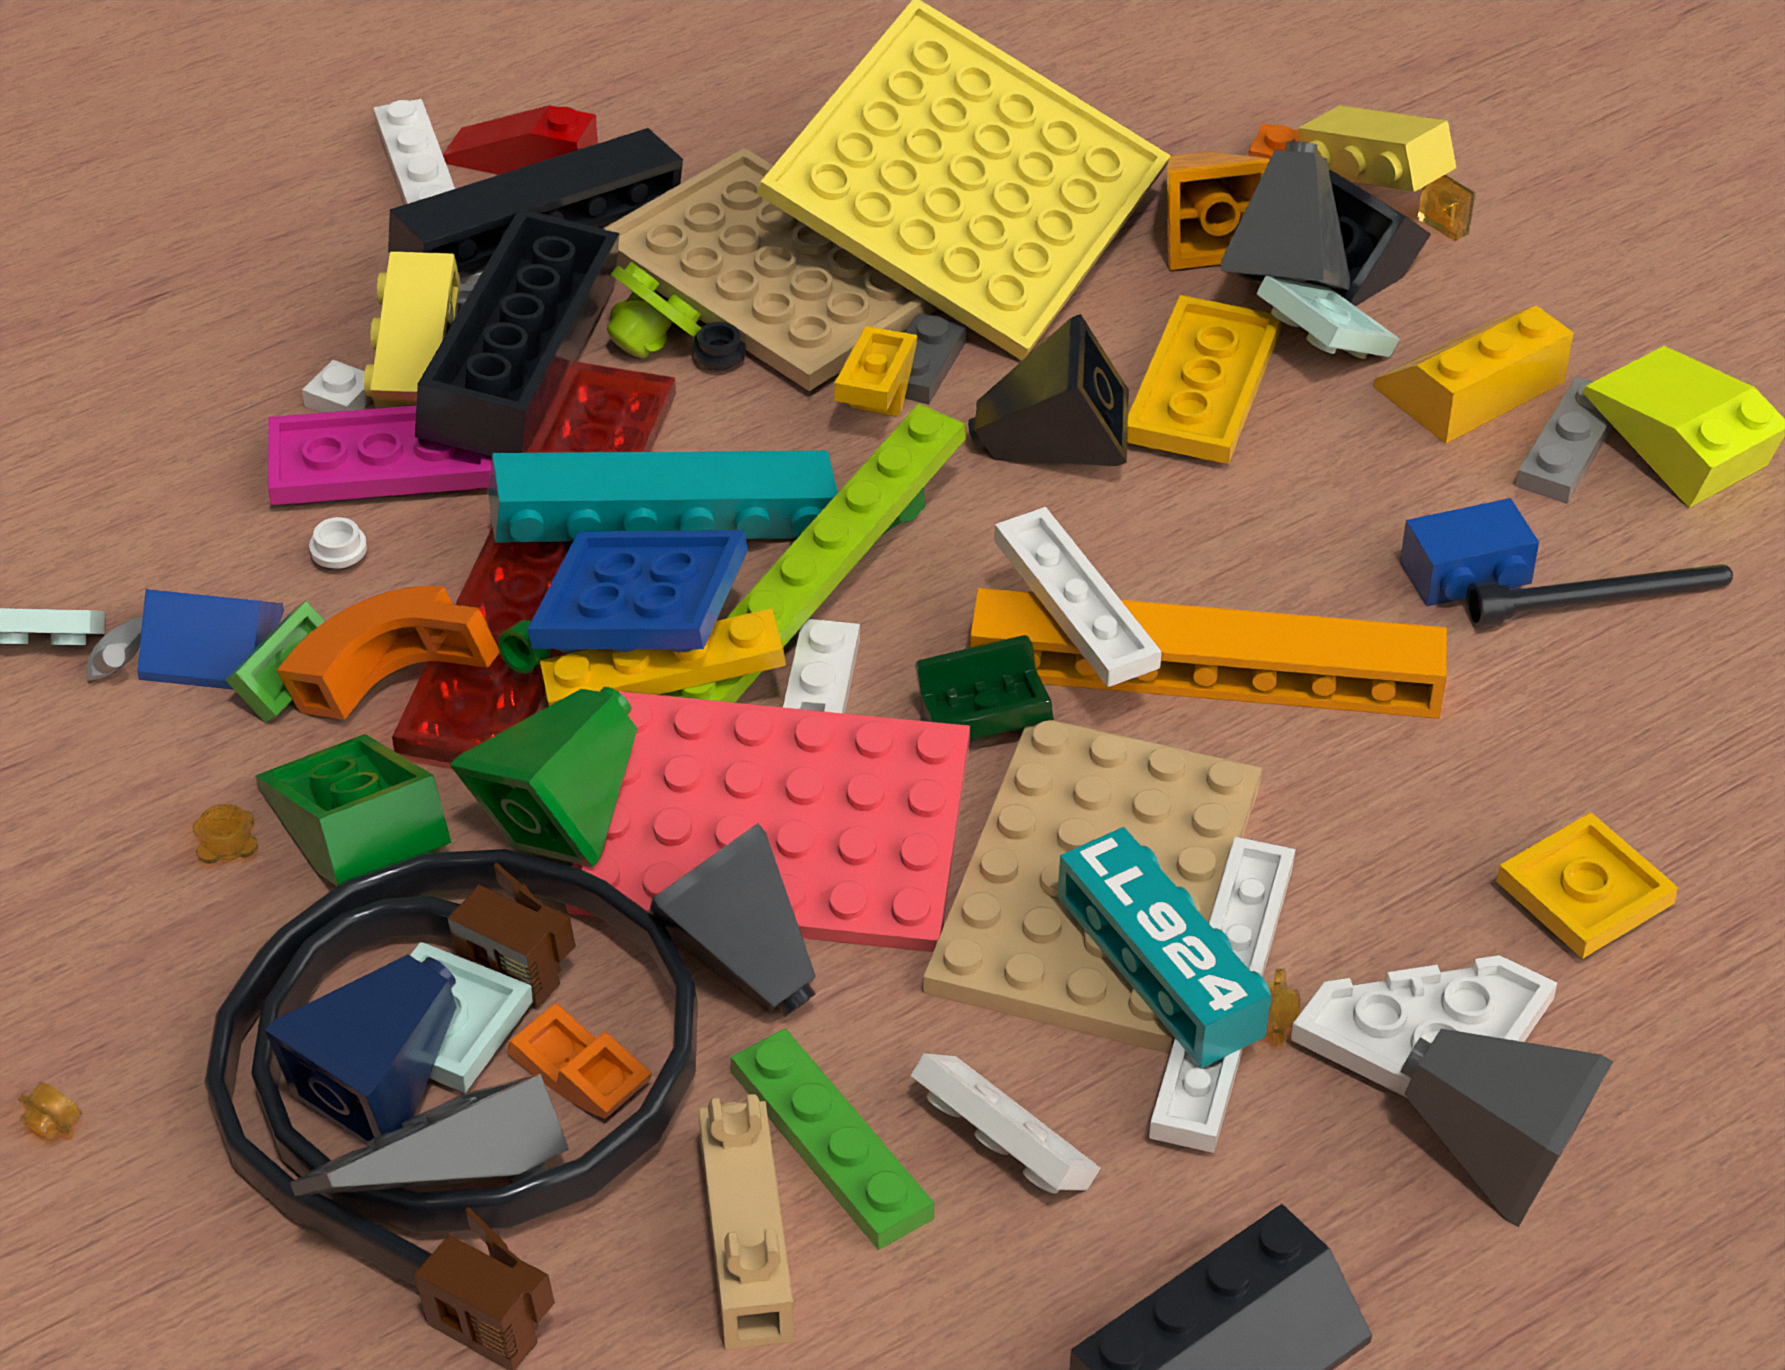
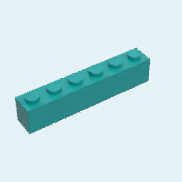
(570, 493)

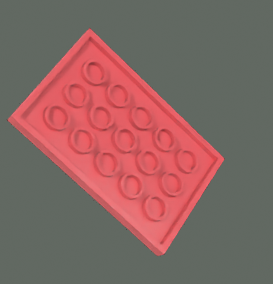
(848, 802)

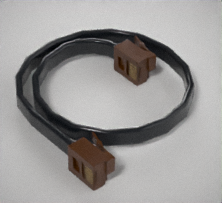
(465, 1293)

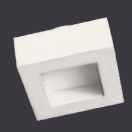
(336, 389)

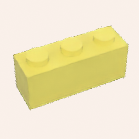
(1382, 146)
(417, 311)

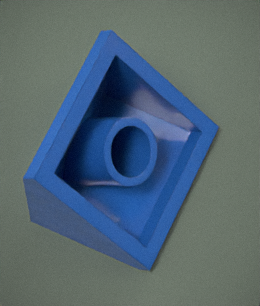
(200, 636)

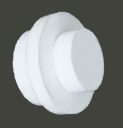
(337, 543)

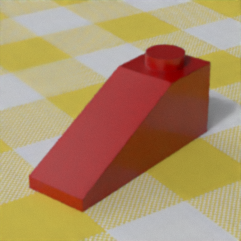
(521, 139)

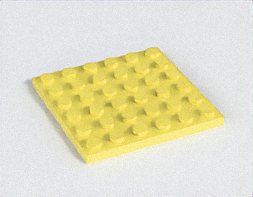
(965, 177)

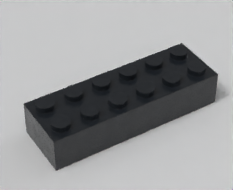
(516, 335)

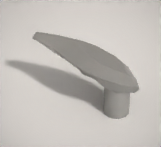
(115, 649)

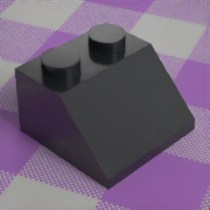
(1375, 239)

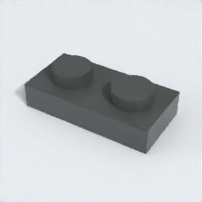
(935, 353)

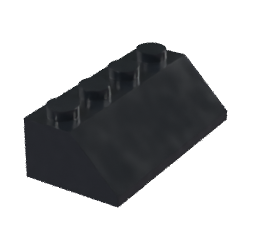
(1248, 1305)

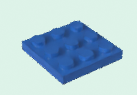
(638, 590)

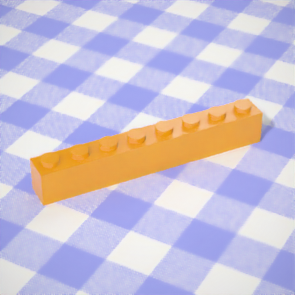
(1244, 655)

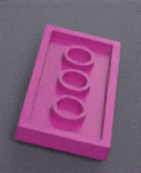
(363, 457)

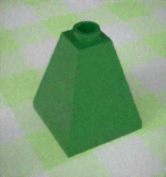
(555, 775)

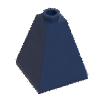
(368, 1045)

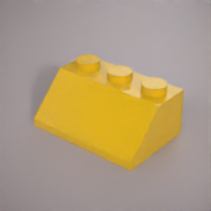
(1481, 373)

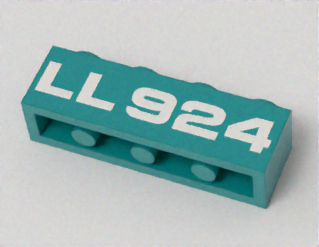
(1164, 946)

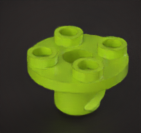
(643, 319)

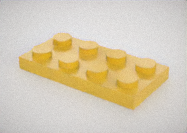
(1203, 379)

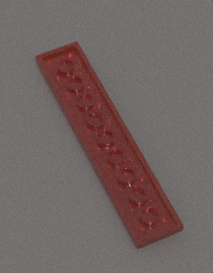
(468, 704)

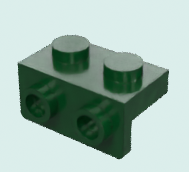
(985, 688)

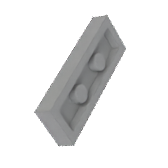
(1565, 446)

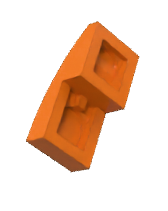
(575, 1064)

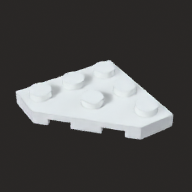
(1379, 1022)

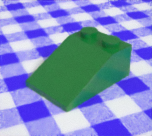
(356, 807)

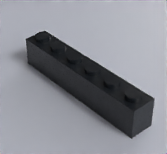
(579, 186)

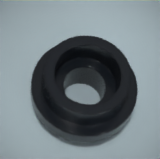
(718, 346)

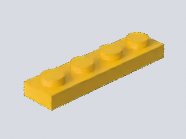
(733, 649)

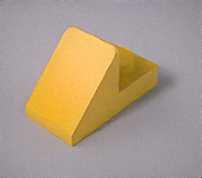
(877, 371)

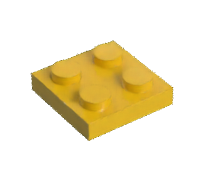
(1586, 884)

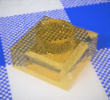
(1447, 207)

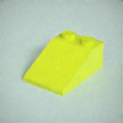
(1689, 421)

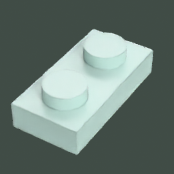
(65, 626)

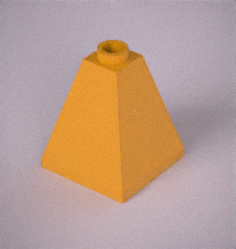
(1207, 203)

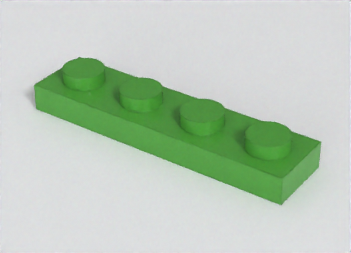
(833, 1139)

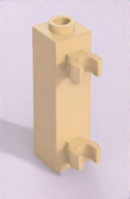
(746, 1224)

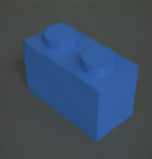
(1468, 547)

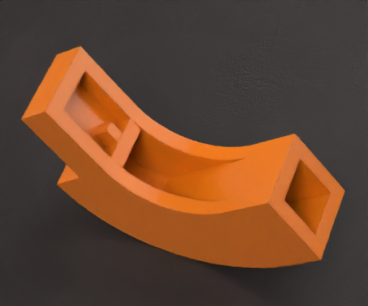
(376, 637)

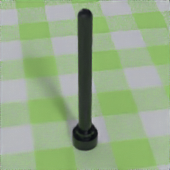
(1493, 603)

